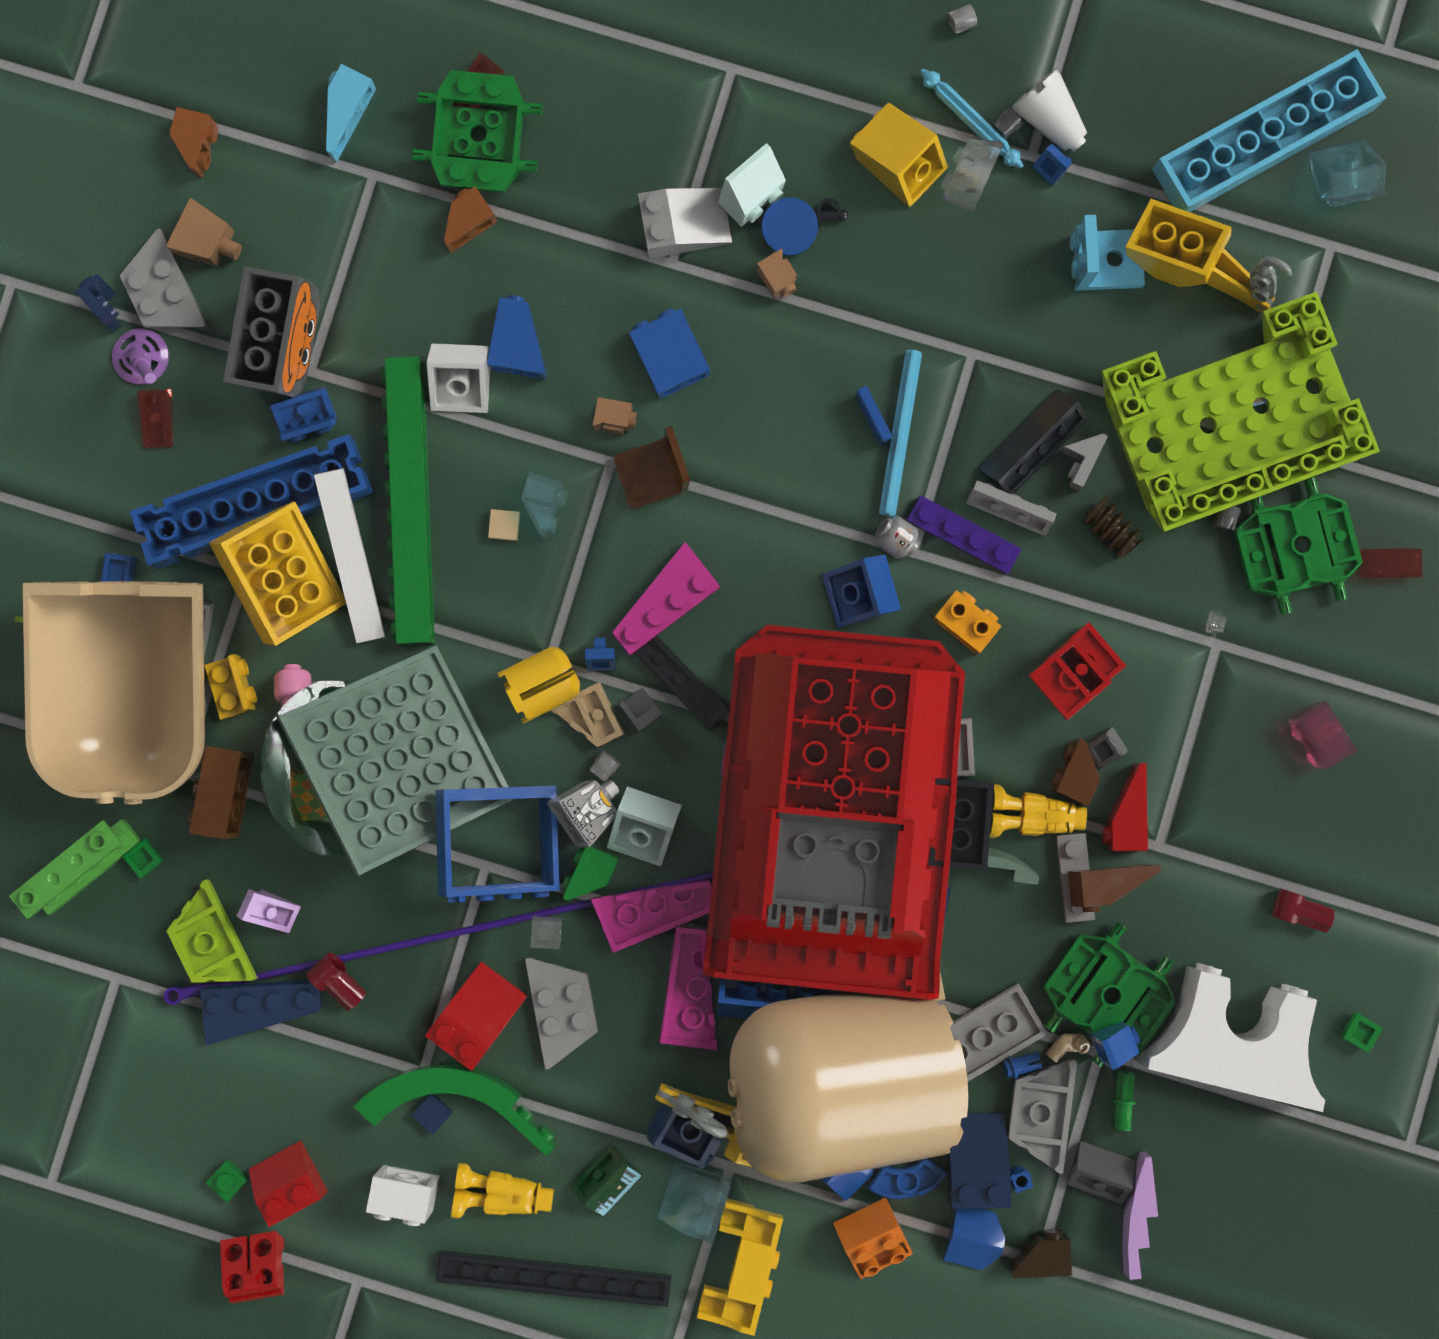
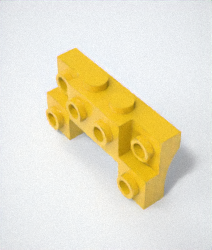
(754, 1259)

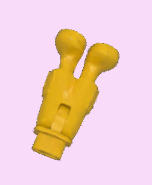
(1037, 816)
(503, 1195)

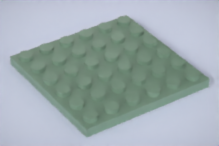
(383, 752)

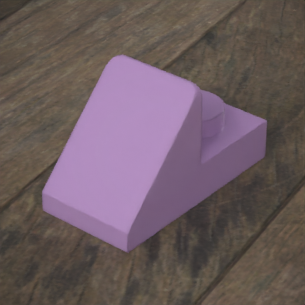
(268, 910)

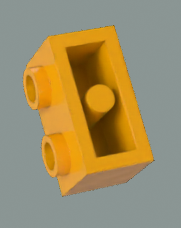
(967, 621)

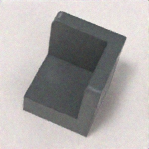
(641, 709)

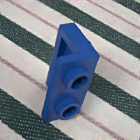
(304, 414)

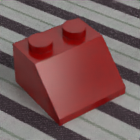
(286, 1183)

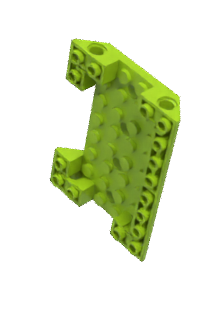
(1246, 450)

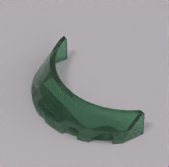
(276, 774)

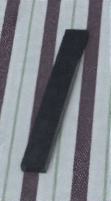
(553, 1278)

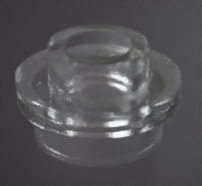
(1215, 622)

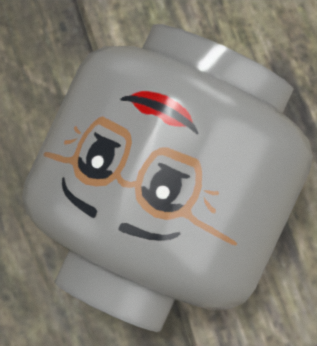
(897, 537)

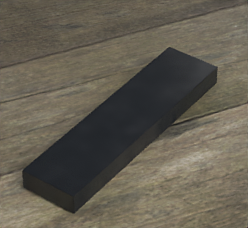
(682, 682)

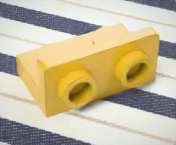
(231, 687)

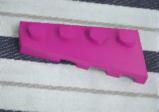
(688, 999)

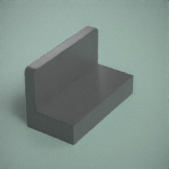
(1102, 1173)

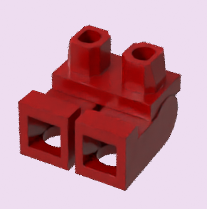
(252, 1267)

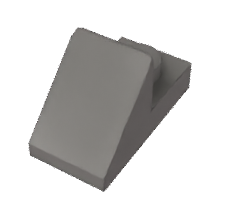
(1087, 453)

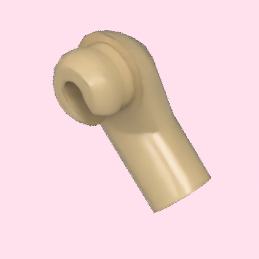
(1068, 1043)

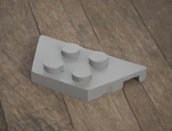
(160, 288)
(561, 1008)
(1043, 1112)

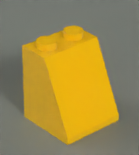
(900, 153)

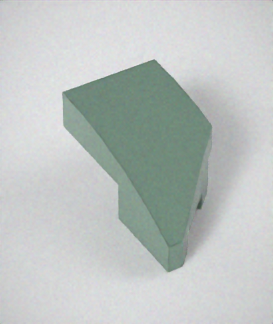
(1019, 870)

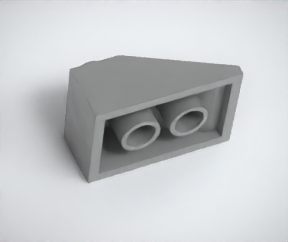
(683, 220)

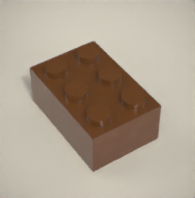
(220, 792)

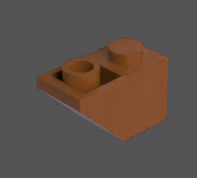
(193, 136)

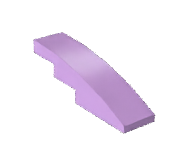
(1138, 1207)

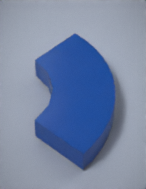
(907, 1181)

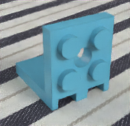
(1090, 261)

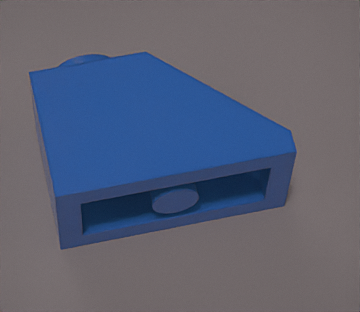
(1116, 1044)

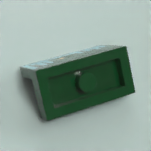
(606, 1181)

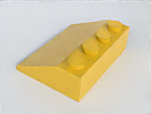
(278, 573)

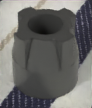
(1007, 123)
(1227, 519)

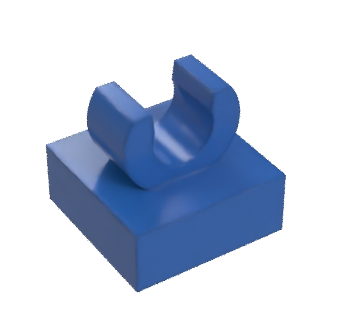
(1052, 164)
(600, 657)

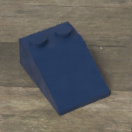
(980, 1163)

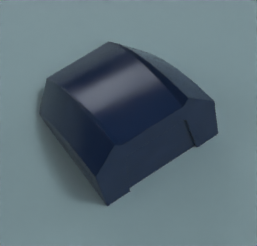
(681, 1139)

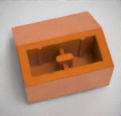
(873, 1238)

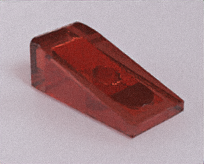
(156, 417)

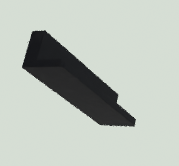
(1034, 442)

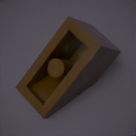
(1044, 1256)

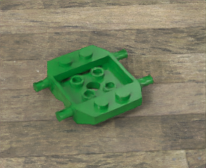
(455, 126)
(1330, 553)
(1118, 971)

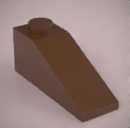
(1106, 885)

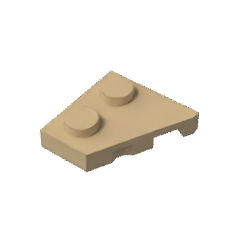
(592, 715)

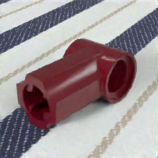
(1296, 909)
(331, 976)

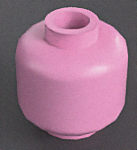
(289, 682)

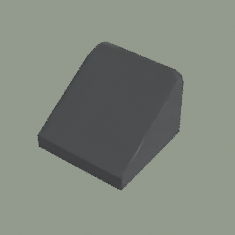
(1106, 748)

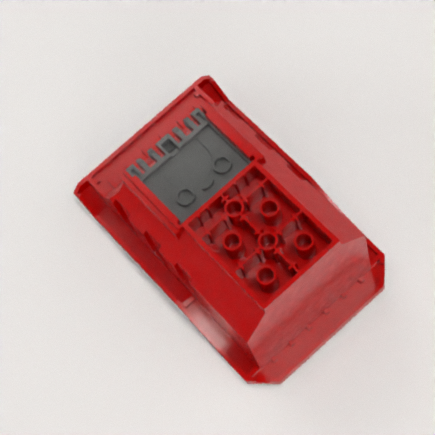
(845, 753)

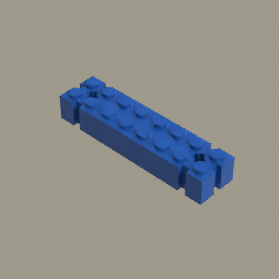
(242, 497)

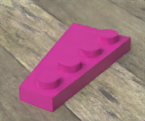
(670, 596)
(648, 912)

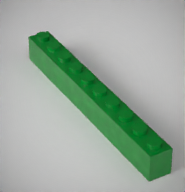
(409, 501)

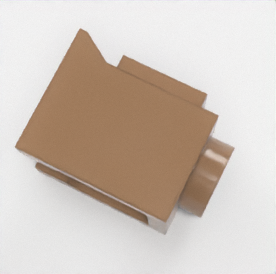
(777, 275)
(614, 416)

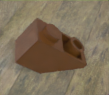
(1078, 775)

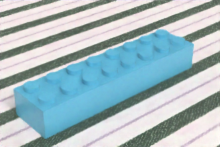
(1269, 132)

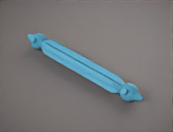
(969, 116)

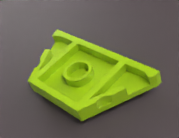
(208, 941)

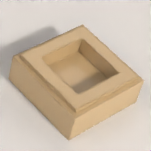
(504, 525)

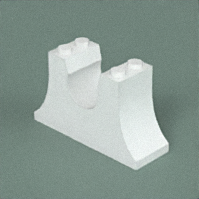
(1261, 1062)

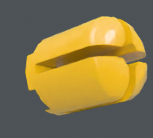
(541, 683)

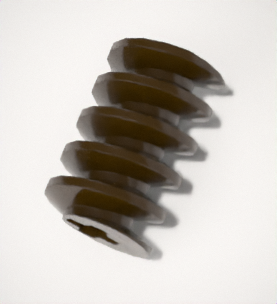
(1112, 529)

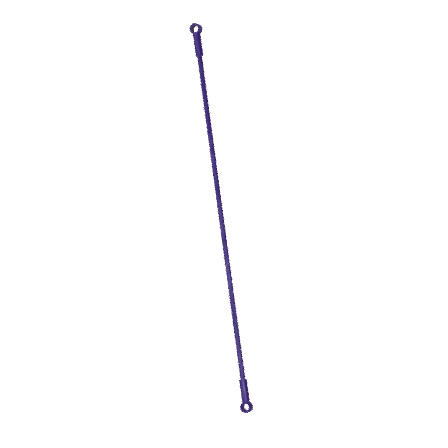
(194, 990)

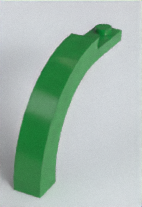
(459, 1081)

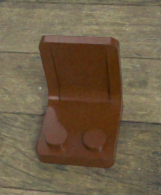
(653, 471)

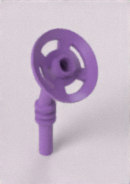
(139, 357)

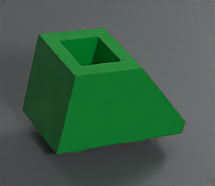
(592, 872)

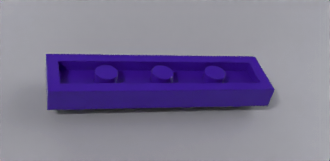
(964, 535)

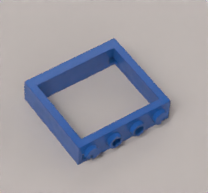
(548, 844)

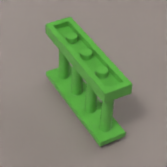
(75, 868)

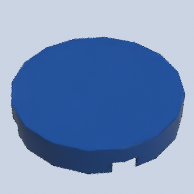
(789, 226)

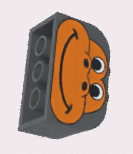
(272, 332)

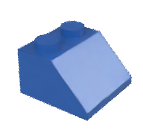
(861, 591)

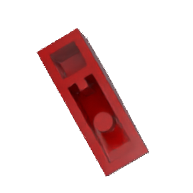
(1128, 819)

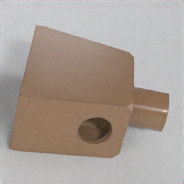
(203, 236)

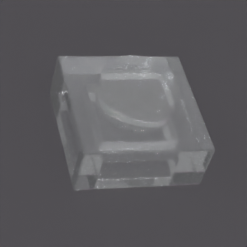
(546, 932)

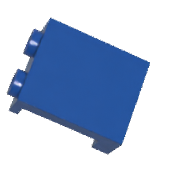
(669, 352)

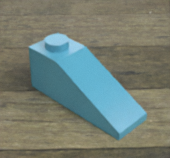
(347, 100)

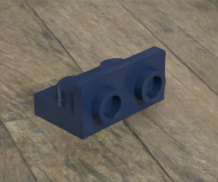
(95, 295)

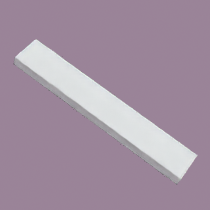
(349, 555)

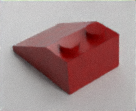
(476, 1016)

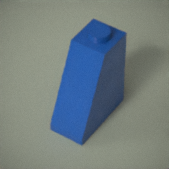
(515, 340)

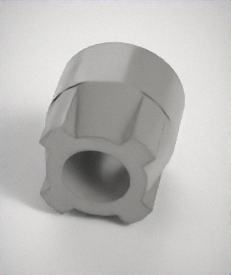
(962, 19)
(604, 766)

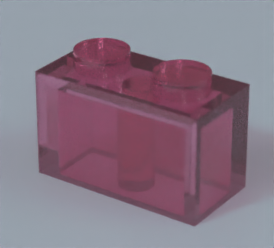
(1321, 735)

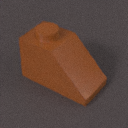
(467, 218)

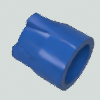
(1017, 1171)

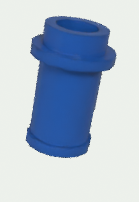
(1020, 1065)

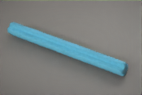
(900, 433)

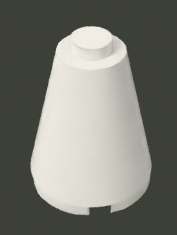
(1053, 112)

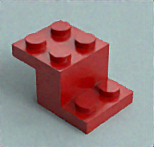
(1077, 671)

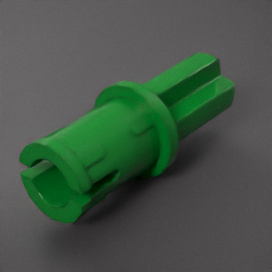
(1124, 1100)

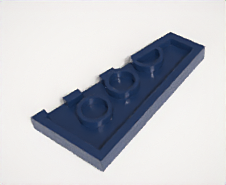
(253, 1006)

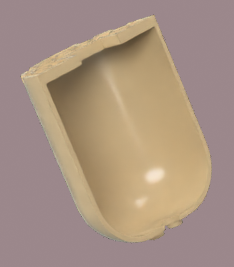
(114, 686)
(846, 1085)

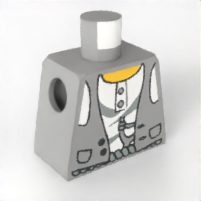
(585, 810)

